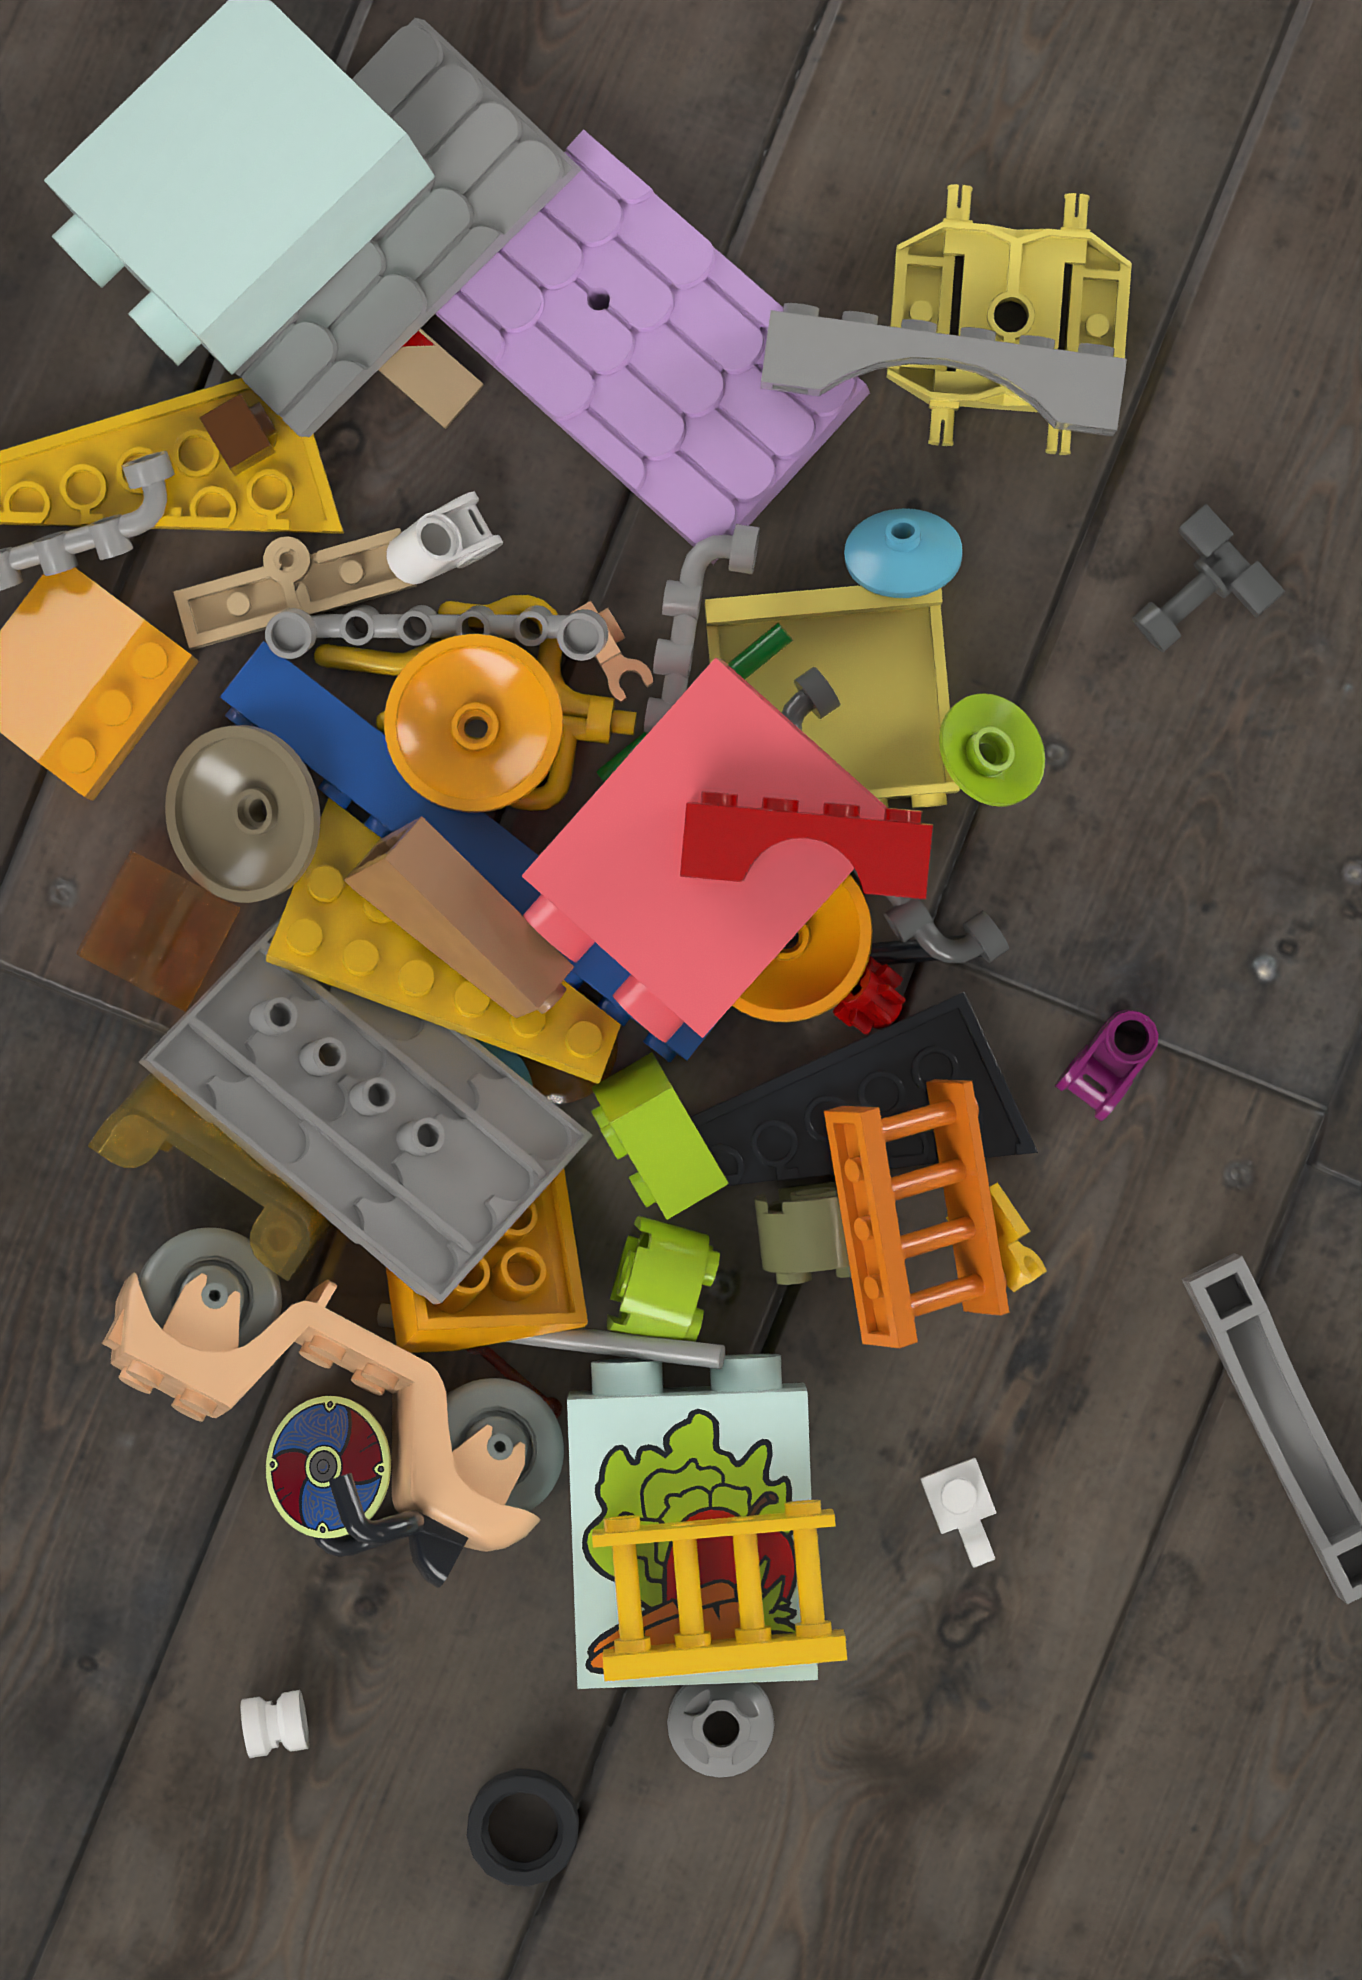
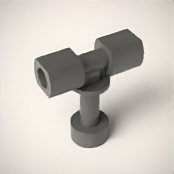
(1219, 570)

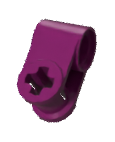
(1108, 1065)

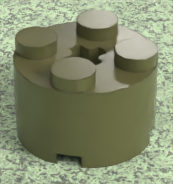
(802, 1233)

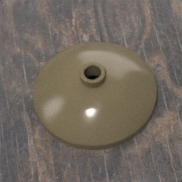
(219, 817)

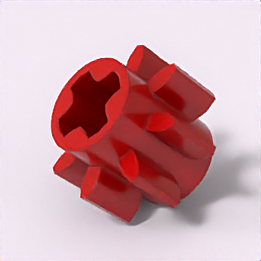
(873, 999)

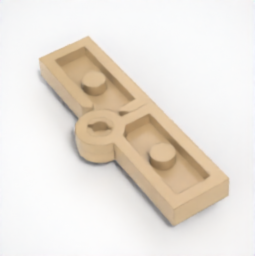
(288, 580)

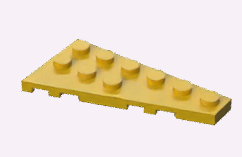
(81, 477)

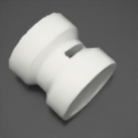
(269, 1724)

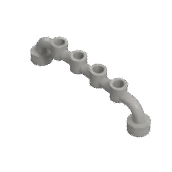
(107, 535)
(683, 602)
(295, 631)

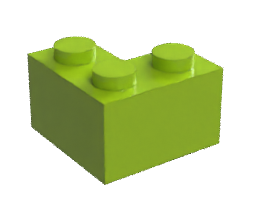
(650, 1124)

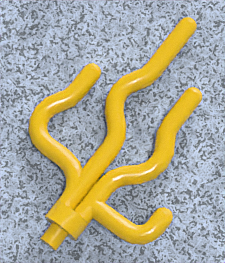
(584, 715)

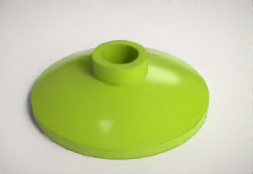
(1005, 738)

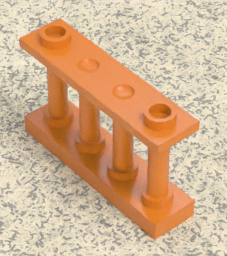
(871, 1221)

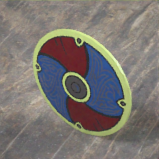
(320, 1443)

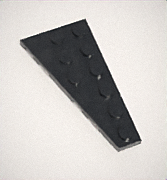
(781, 1124)

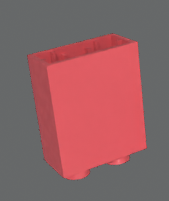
(619, 858)

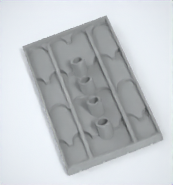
(487, 185)
(396, 1139)

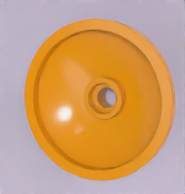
(465, 682)
(820, 967)

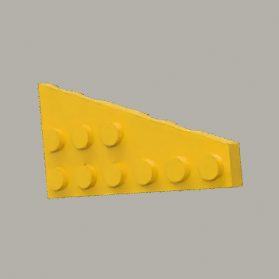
(353, 946)

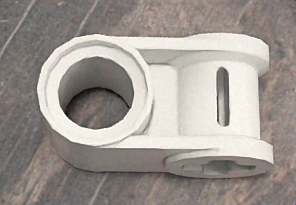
(442, 541)

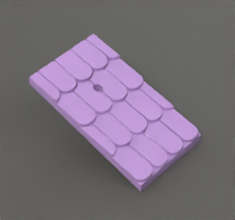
(645, 350)

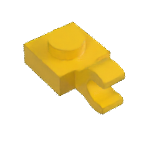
(1018, 1262)

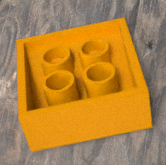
(83, 679)
(515, 1292)

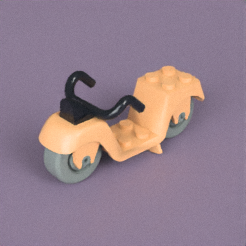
(462, 1461)

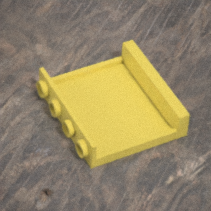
(881, 663)

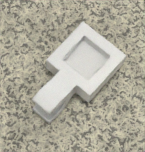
(960, 1501)

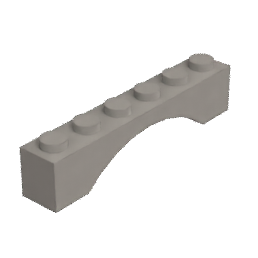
(1066, 387)
(1282, 1417)

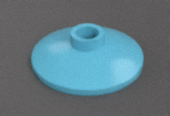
(903, 553)

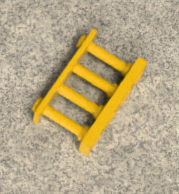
(753, 1641)

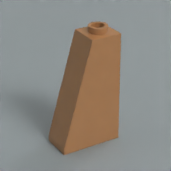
(460, 918)

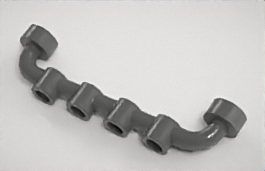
(908, 915)

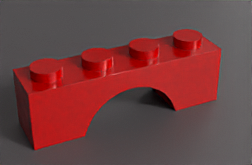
(727, 839)

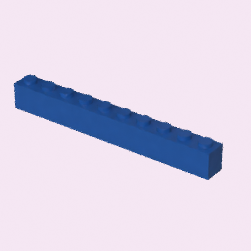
(359, 769)

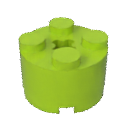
(662, 1281)

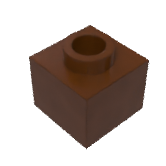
(240, 433)

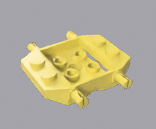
(1001, 268)

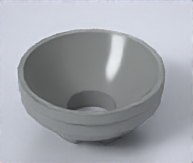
(692, 1707)

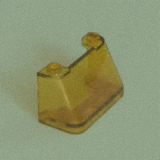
(158, 1119)

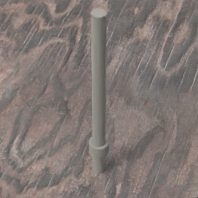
(614, 1344)

